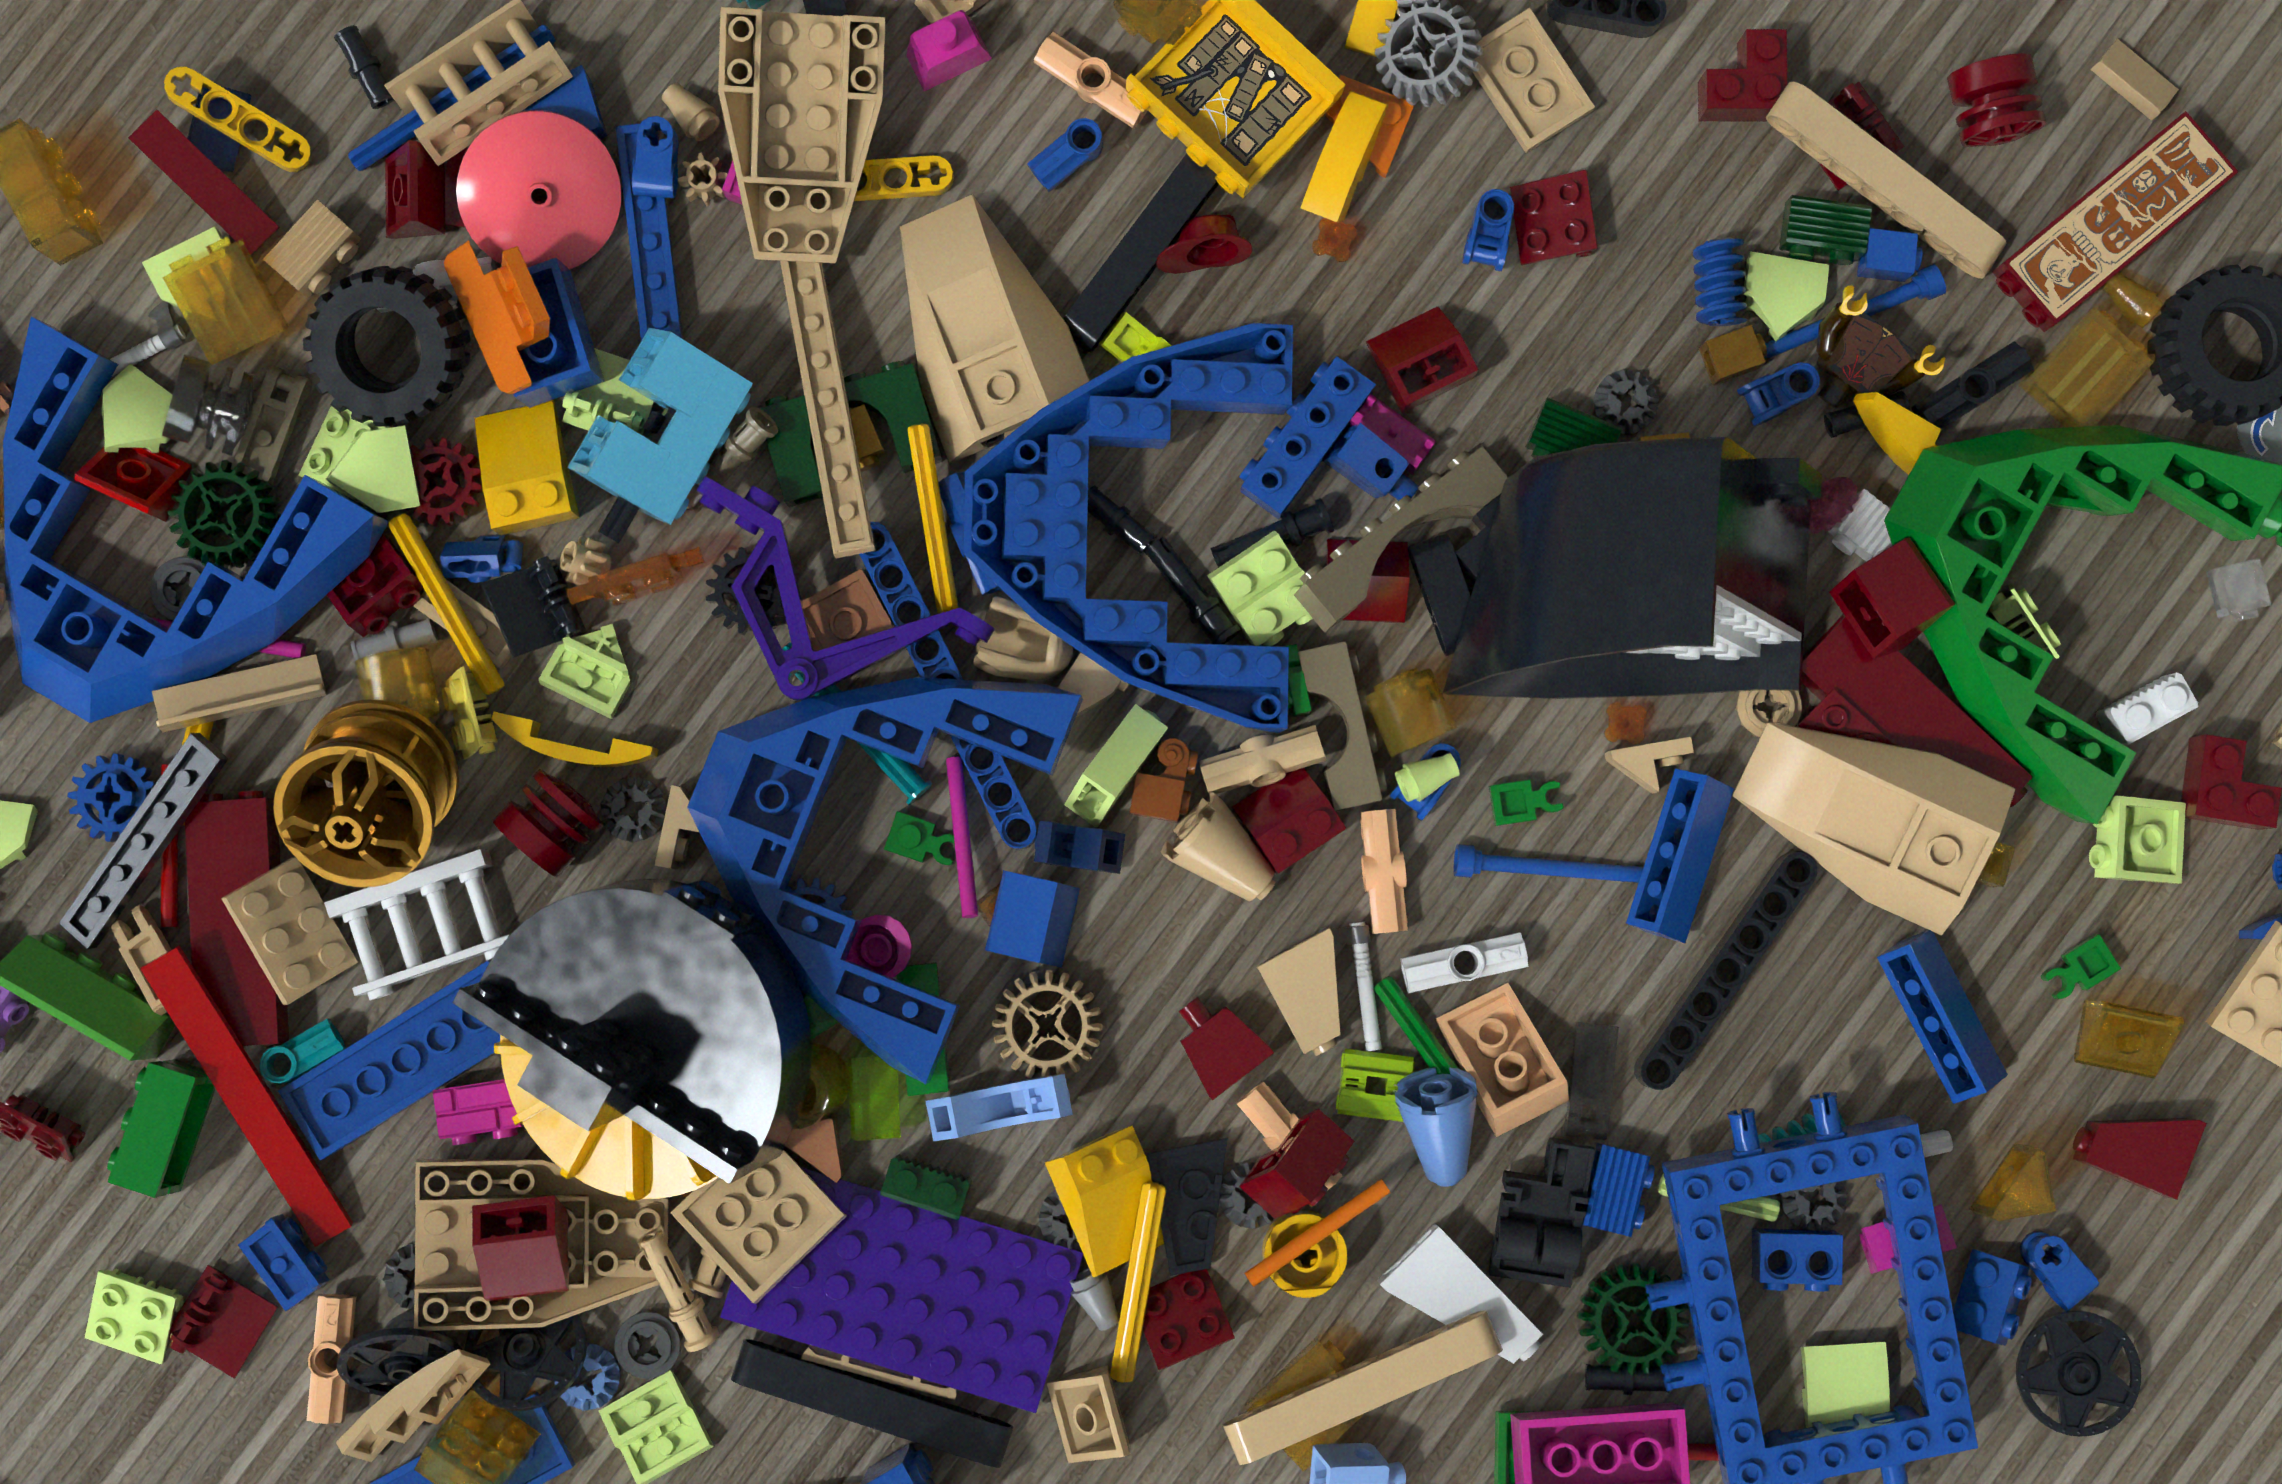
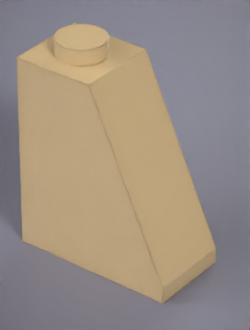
(1306, 991)

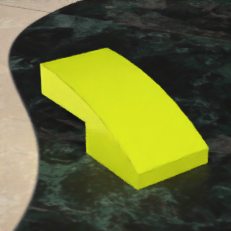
(1130, 338)

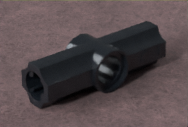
(1990, 375)

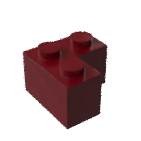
(1753, 87)
(2215, 786)
(1299, 1167)

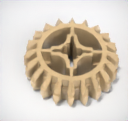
(1019, 1003)

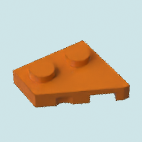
(1392, 125)

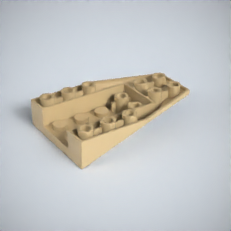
(601, 1243)

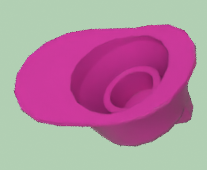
(881, 945)

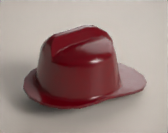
(1205, 244)

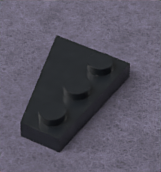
(1191, 1201)

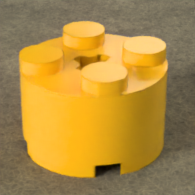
(1322, 1268)

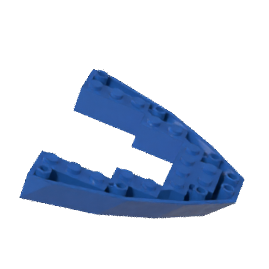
(1032, 509)
(88, 644)
(766, 791)

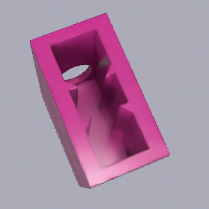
(946, 49)

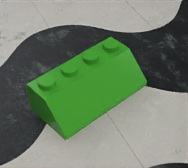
(85, 996)

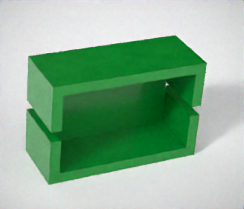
(161, 1128)

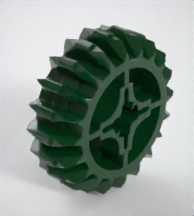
(195, 530)
(1605, 1295)

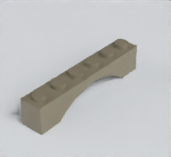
(1343, 584)

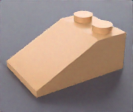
(1506, 1057)

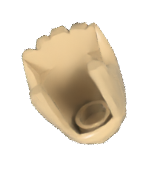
(1020, 645)

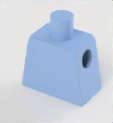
(1353, 1465)

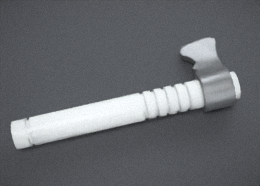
(168, 337)
(1359, 936)

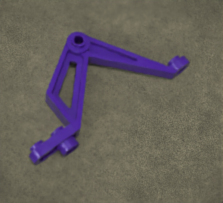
(830, 664)

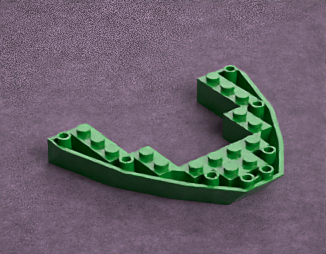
(1970, 517)

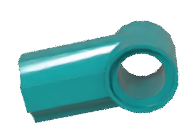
(304, 1051)

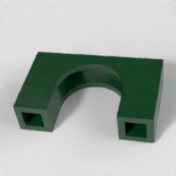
(891, 394)

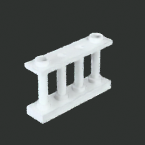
(392, 897)

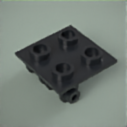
(533, 607)

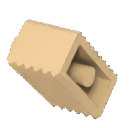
(313, 249)

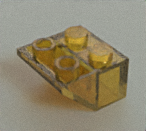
(477, 1445)

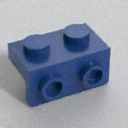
(285, 1261)
(1991, 1297)

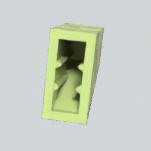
(1116, 765)

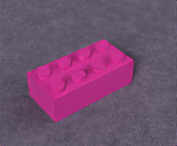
(1602, 1445)

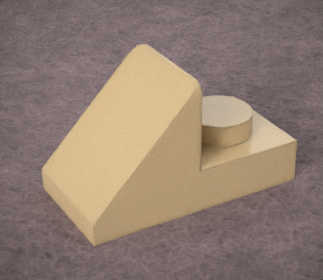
(1639, 764)
(677, 819)

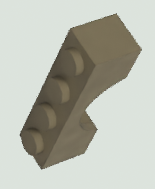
(1330, 677)

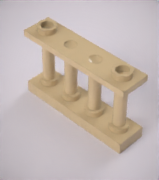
(504, 94)

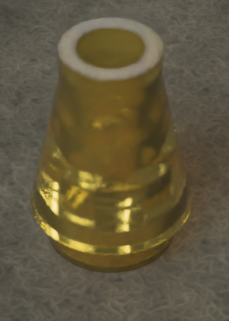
(2133, 299)

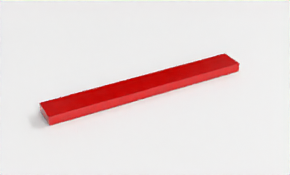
(246, 1095)

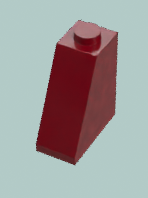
(2142, 1151)

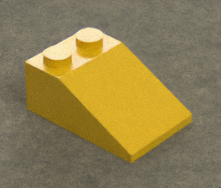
(524, 469)
(1102, 1195)

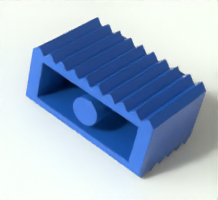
(1616, 1189)

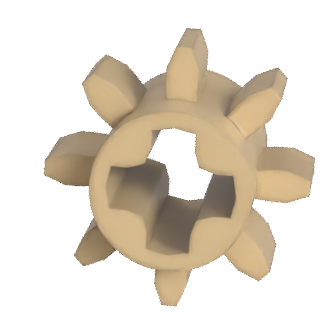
(701, 189)
(584, 560)

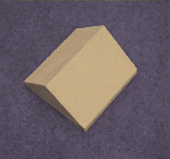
(1089, 1416)

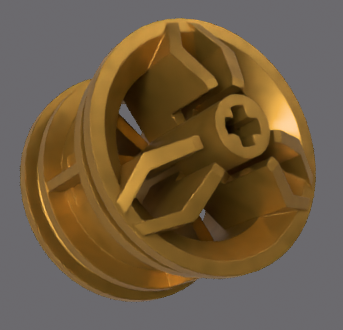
(359, 826)

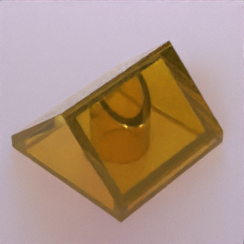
(2125, 1038)
(2017, 1186)

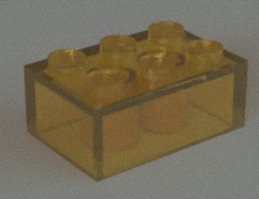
(44, 194)

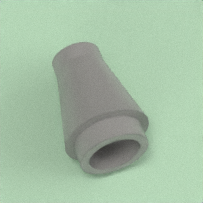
(1096, 1298)

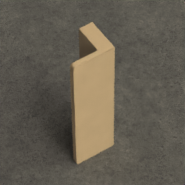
(238, 693)

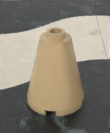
(1220, 850)

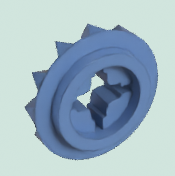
(604, 1384)

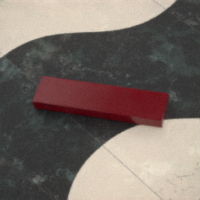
(203, 181)

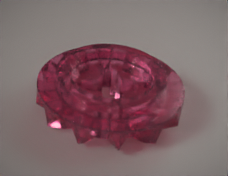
(1837, 499)

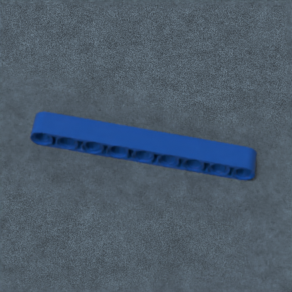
(940, 666)

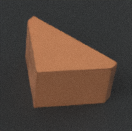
(820, 1147)

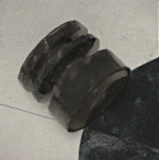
(208, 405)

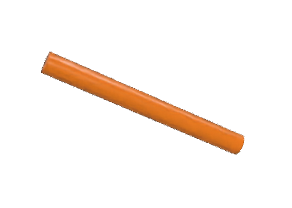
(1317, 1232)

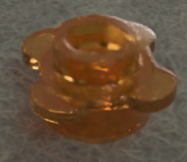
(1344, 233)
(1634, 715)

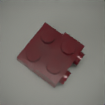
(376, 589)

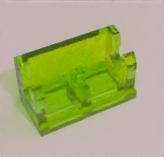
(873, 1099)

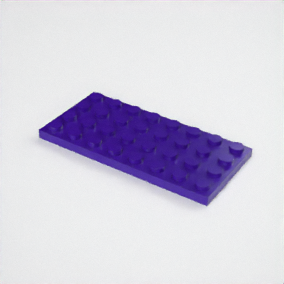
(924, 1296)

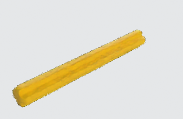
(932, 517)
(446, 604)
(1138, 1282)

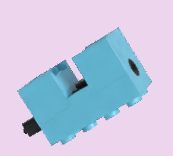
(662, 469)

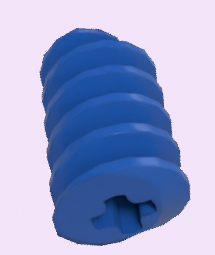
(1718, 282)

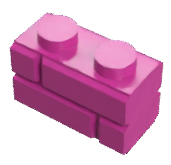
(474, 1110)

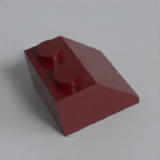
(1289, 819)

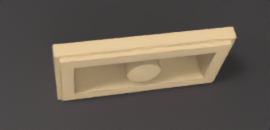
(2134, 79)

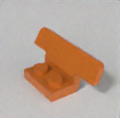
(501, 311)

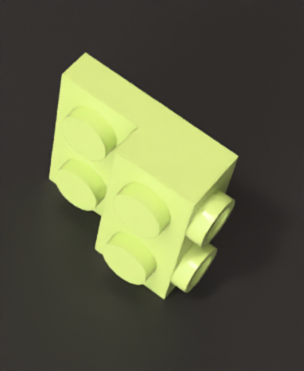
(1261, 590)
(2140, 840)

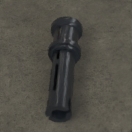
(1291, 528)
(1203, 608)

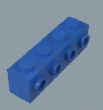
(1307, 437)
(1680, 855)
(1942, 1016)

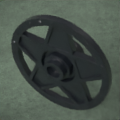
(527, 1355)
(394, 1360)
(2078, 1373)

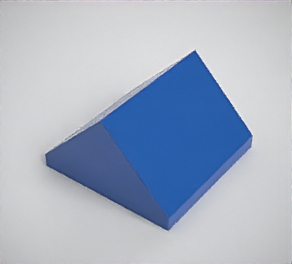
(1032, 919)

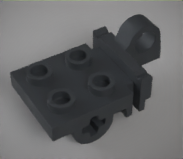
(1540, 1222)

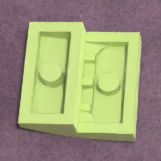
(1844, 1381)
(656, 1428)

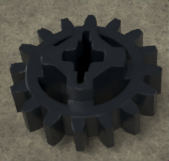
(723, 586)

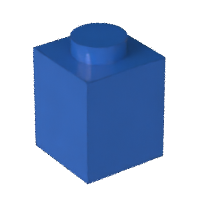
(1890, 256)

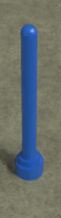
(1926, 284)
(1471, 861)

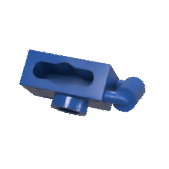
(481, 558)

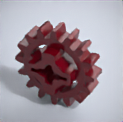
(448, 469)

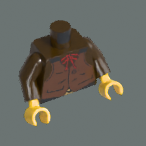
(1865, 355)

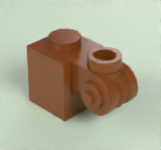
(1164, 795)

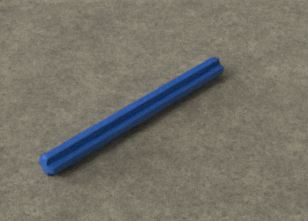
(403, 129)

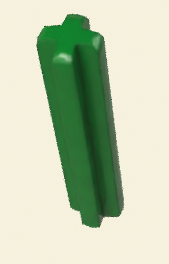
(1413, 1025)

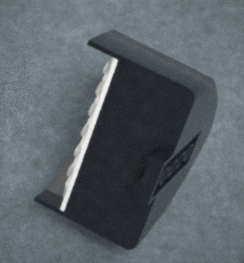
(1641, 575)

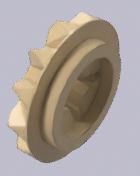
(1756, 720)

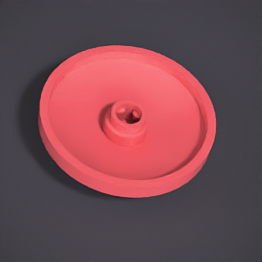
(546, 153)

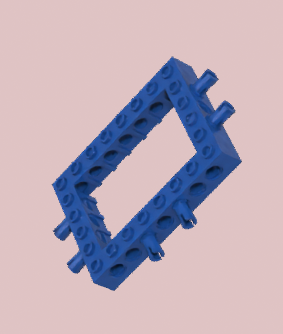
(1707, 1285)

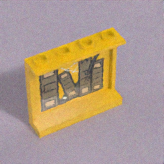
(1235, 91)

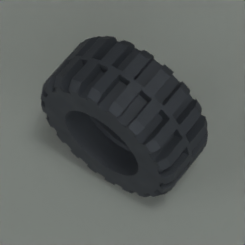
(2181, 354)
(343, 372)

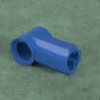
(1063, 156)

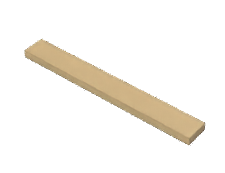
(828, 408)

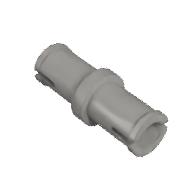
(394, 638)

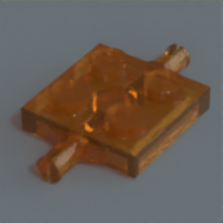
(622, 583)

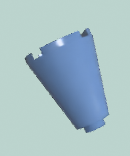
(1439, 1120)

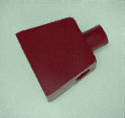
(1220, 1047)

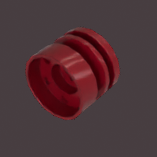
(1994, 93)
(548, 822)

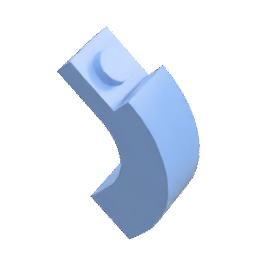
(999, 1107)

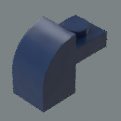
(1079, 847)

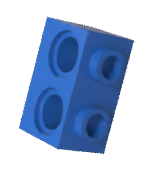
(1798, 1247)

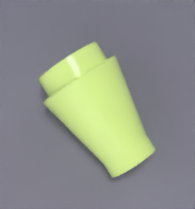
(1425, 776)

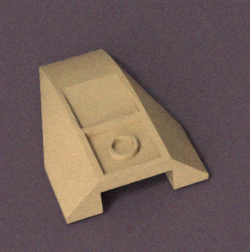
(799, 123)
(981, 329)
(1879, 816)

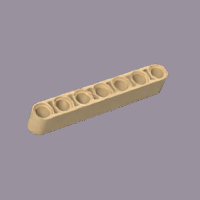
(1886, 180)
(1362, 1387)

